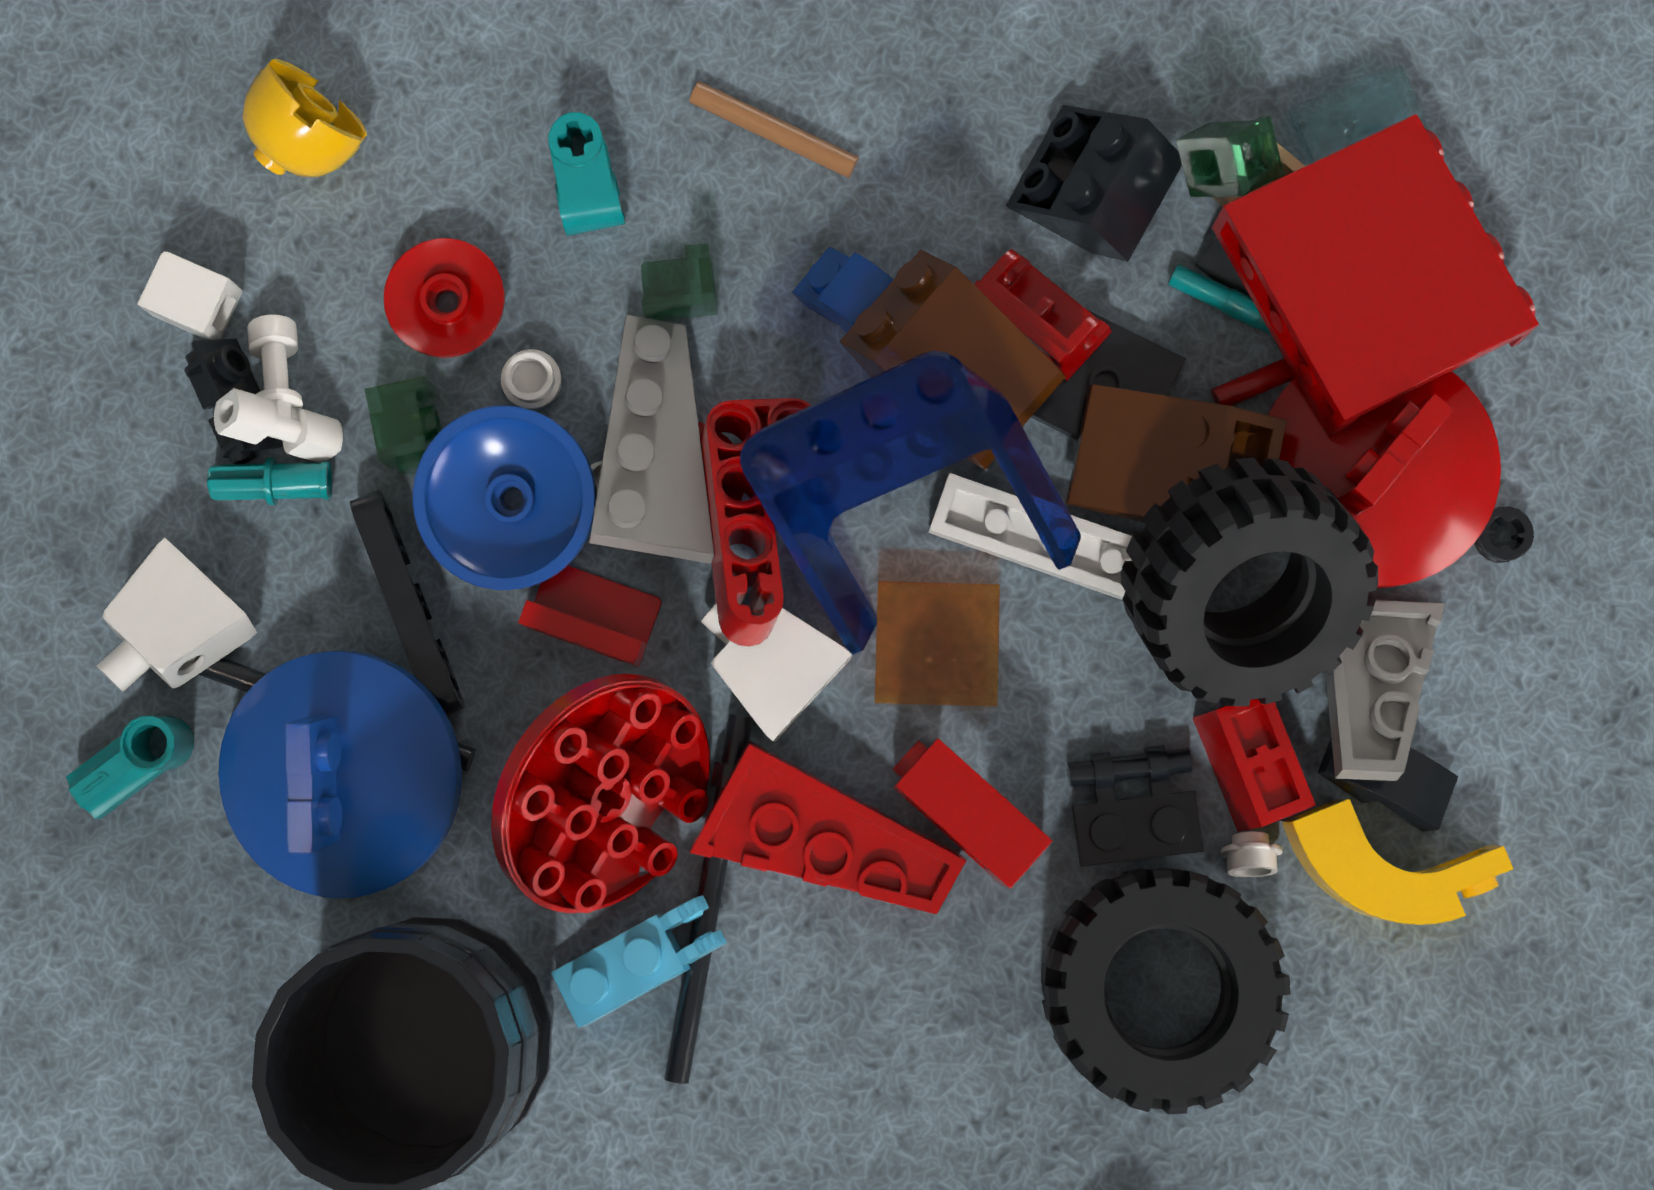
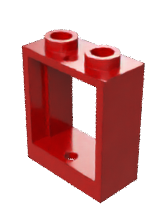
(969, 811)

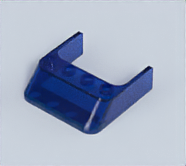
(880, 440)

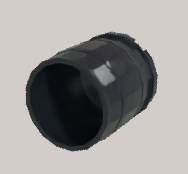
(401, 1055)

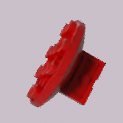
(1408, 472)
(590, 785)

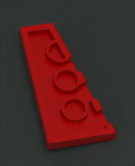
(809, 829)

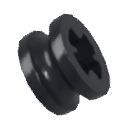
(1505, 553)

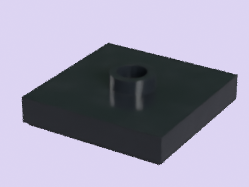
(1119, 362)

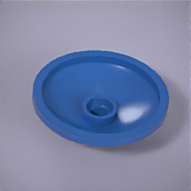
(464, 487)

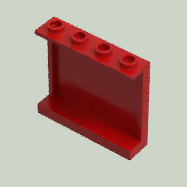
(1373, 272)

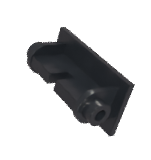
(214, 371)

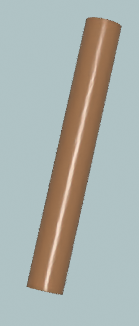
(773, 129)

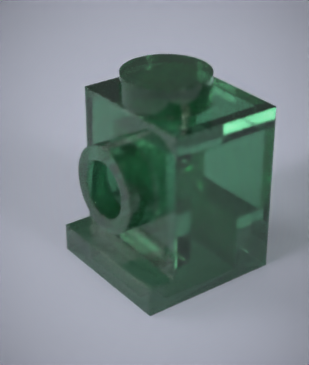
(1230, 157)
(403, 422)

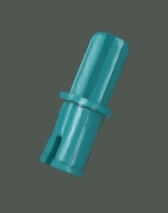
(270, 481)

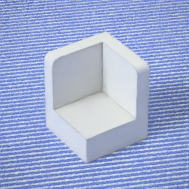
(190, 296)

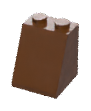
(943, 311)

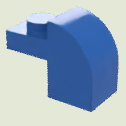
(841, 286)

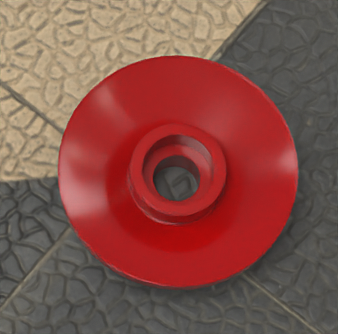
(423, 277)

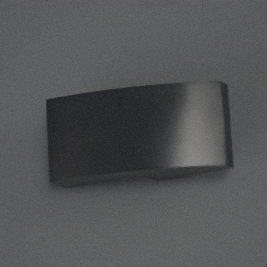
(1417, 796)

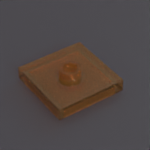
(937, 644)

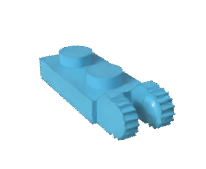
(632, 963)

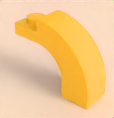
(1350, 871)

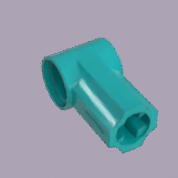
(128, 764)

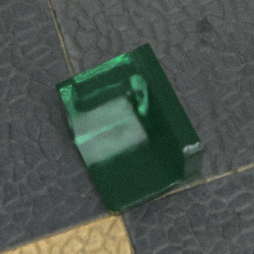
(679, 286)

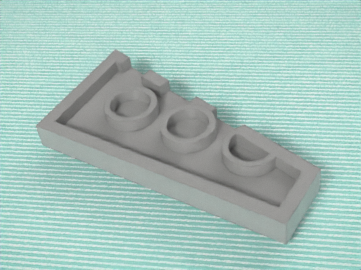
(652, 457)

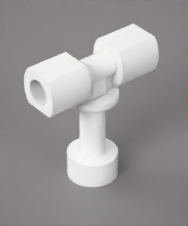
(277, 409)

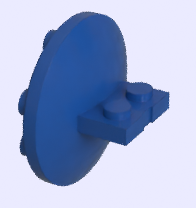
(340, 774)

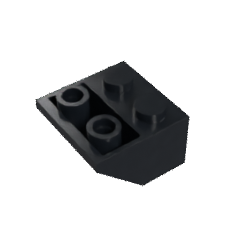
(1097, 180)

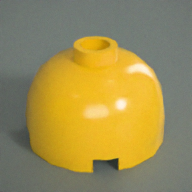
(294, 122)

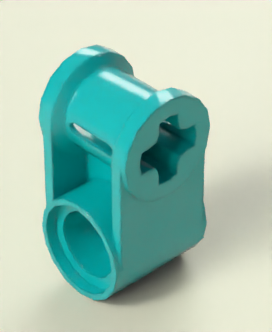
(585, 183)

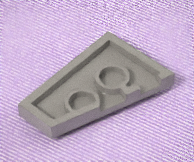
(1379, 689)

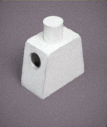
(171, 622)
(779, 674)

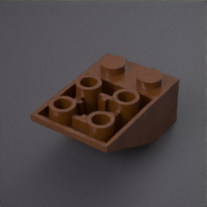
(1146, 443)

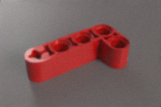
(742, 521)

